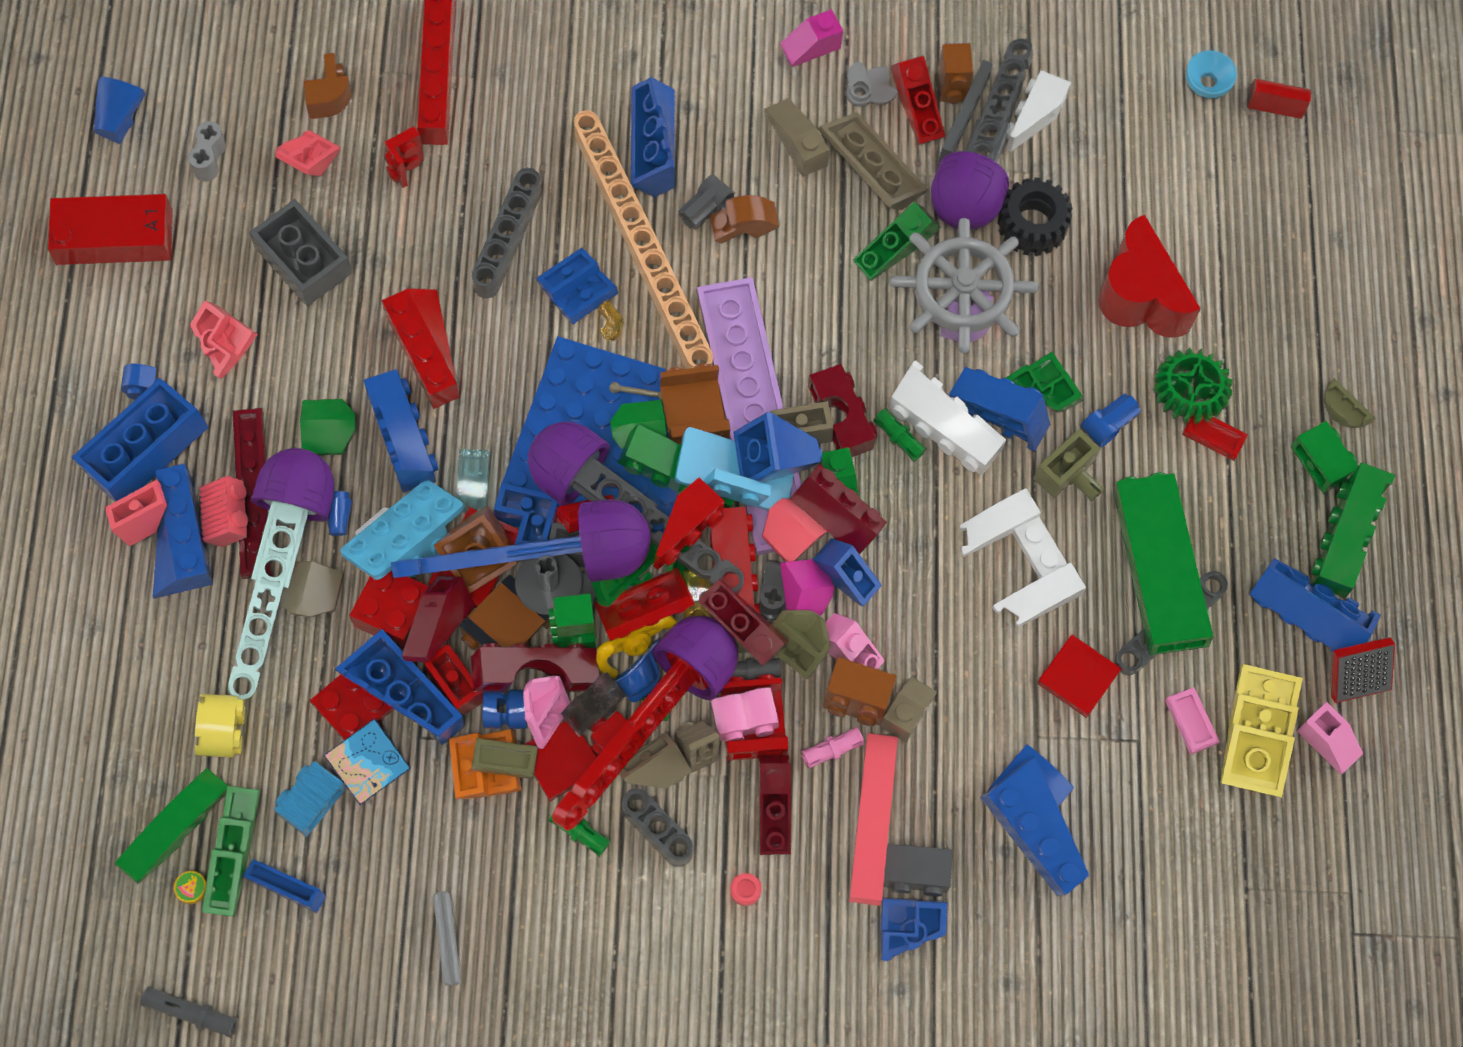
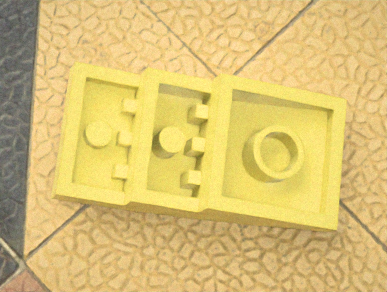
(1261, 730)

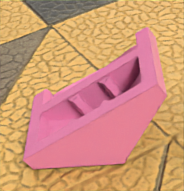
(543, 706)

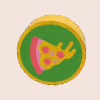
(190, 887)

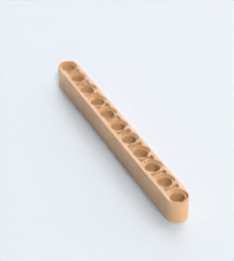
(641, 231)

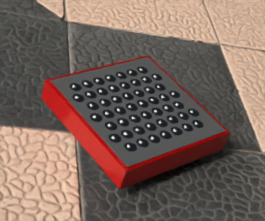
(1362, 670)

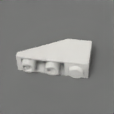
(1040, 109)

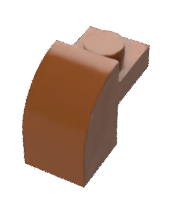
(328, 95)
(744, 214)

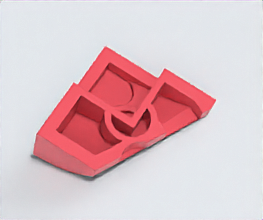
(221, 337)

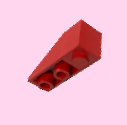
(918, 99)
(692, 512)

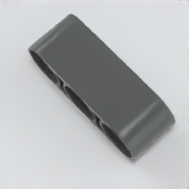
(654, 813)

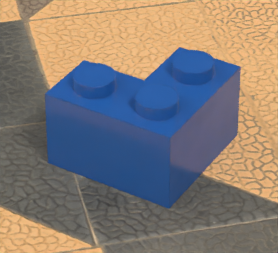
(528, 510)

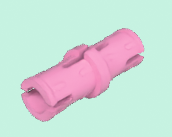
(832, 747)

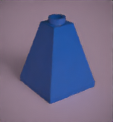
(774, 449)

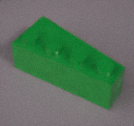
(1351, 528)

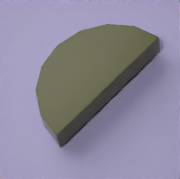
(1344, 407)

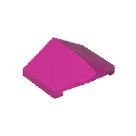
(806, 586)

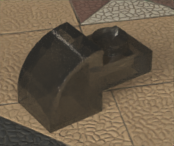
(593, 705)

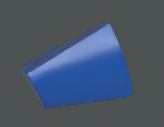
(910, 924)

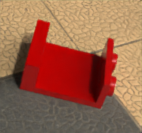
(751, 745)

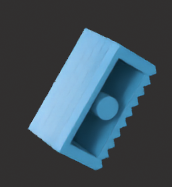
(309, 798)

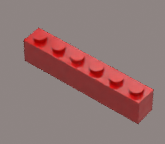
(436, 72)

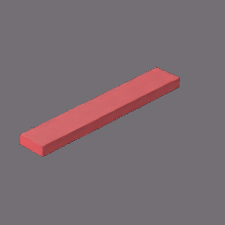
(873, 820)

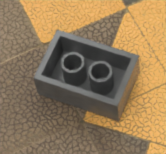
(300, 252)

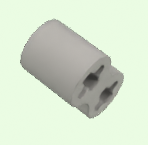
(208, 149)

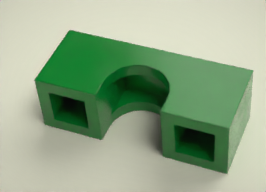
(572, 621)

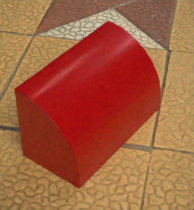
(1279, 98)

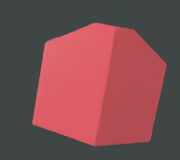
(308, 153)
(790, 530)

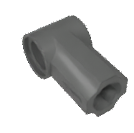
(709, 198)

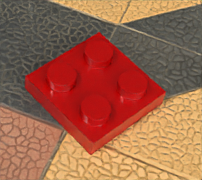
(348, 706)

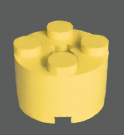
(218, 725)

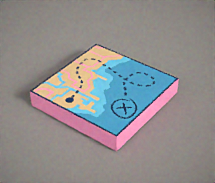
(367, 762)

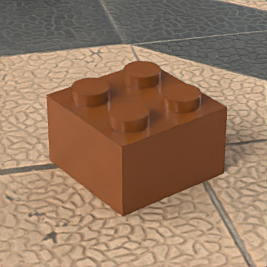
(858, 692)

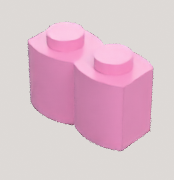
(745, 714)

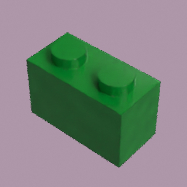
(1324, 456)

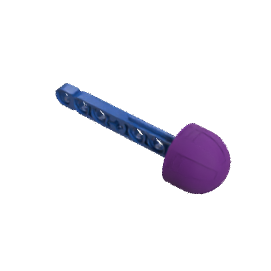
(611, 539)

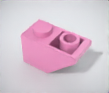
(851, 642)
(1331, 738)

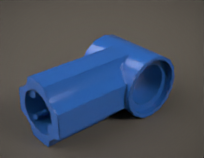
(1106, 423)

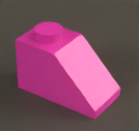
(813, 38)

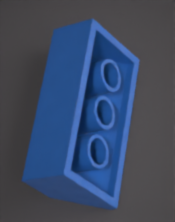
(140, 441)

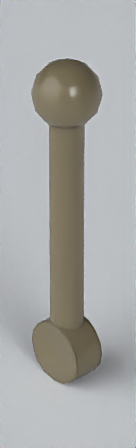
(615, 388)

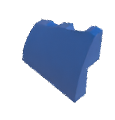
(115, 107)

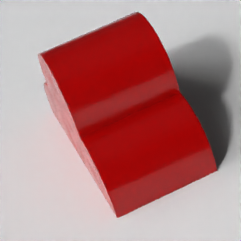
(1147, 286)

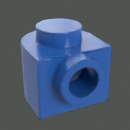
(137, 379)

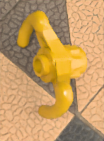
(633, 645)

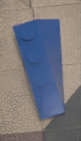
(652, 137)
(399, 429)
(180, 551)
(1313, 607)
(400, 684)

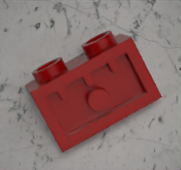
(403, 154)

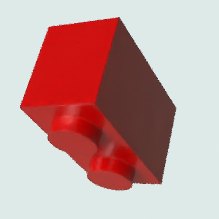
(453, 680)

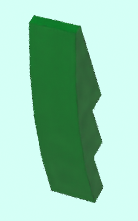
(171, 826)
(231, 851)

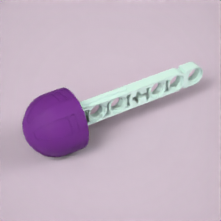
(294, 489)

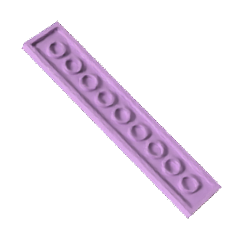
(745, 366)

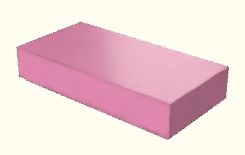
(1192, 721)

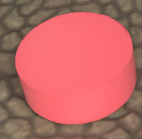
(745, 889)

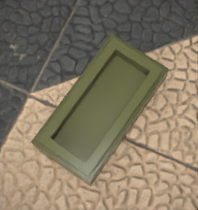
(504, 758)

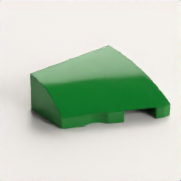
(1050, 380)

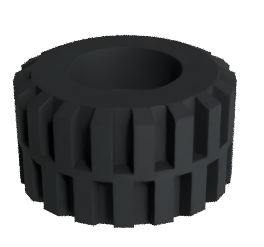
(1038, 197)

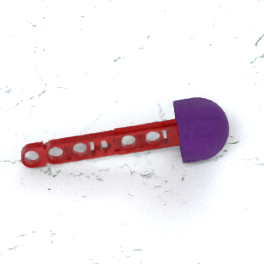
(696, 659)

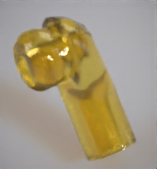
(614, 321)

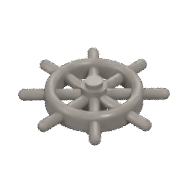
(964, 284)

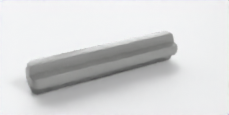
(446, 939)

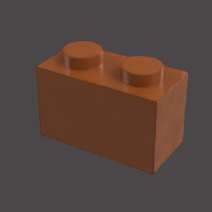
(954, 72)

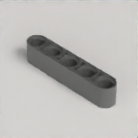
(506, 244)

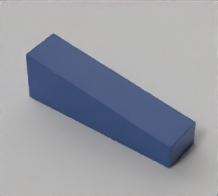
(285, 885)

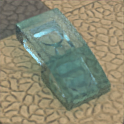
(473, 478)

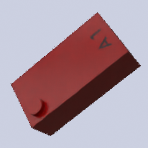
(110, 229)

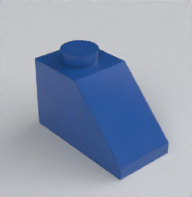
(847, 571)

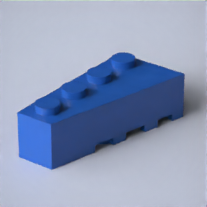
(1034, 822)

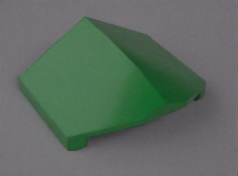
(629, 415)
(326, 426)

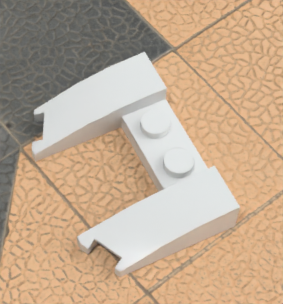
(1057, 580)

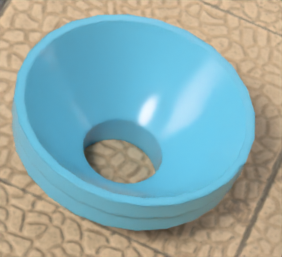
(1214, 65)

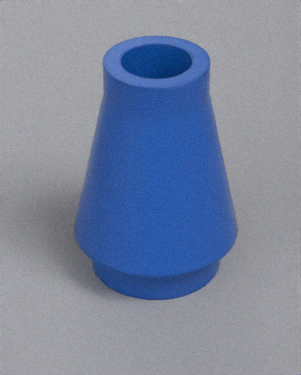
(339, 513)

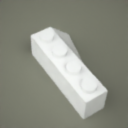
(945, 420)

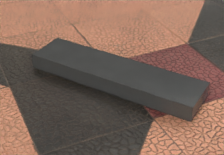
(967, 109)

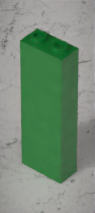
(1162, 564)

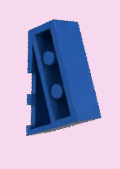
(1004, 404)

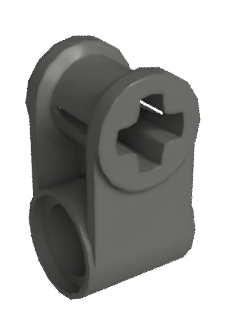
(772, 589)

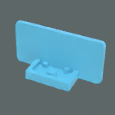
(716, 463)
(404, 530)

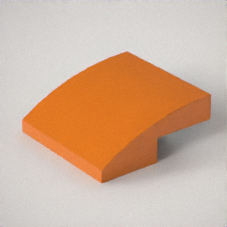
(479, 784)

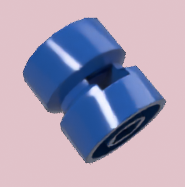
(514, 713)

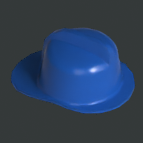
(640, 677)

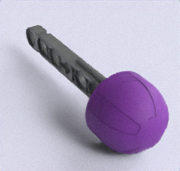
(972, 183)
(569, 462)

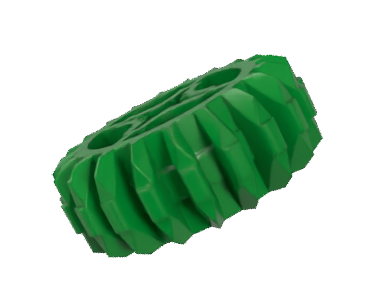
(1209, 382)

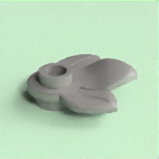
(870, 83)

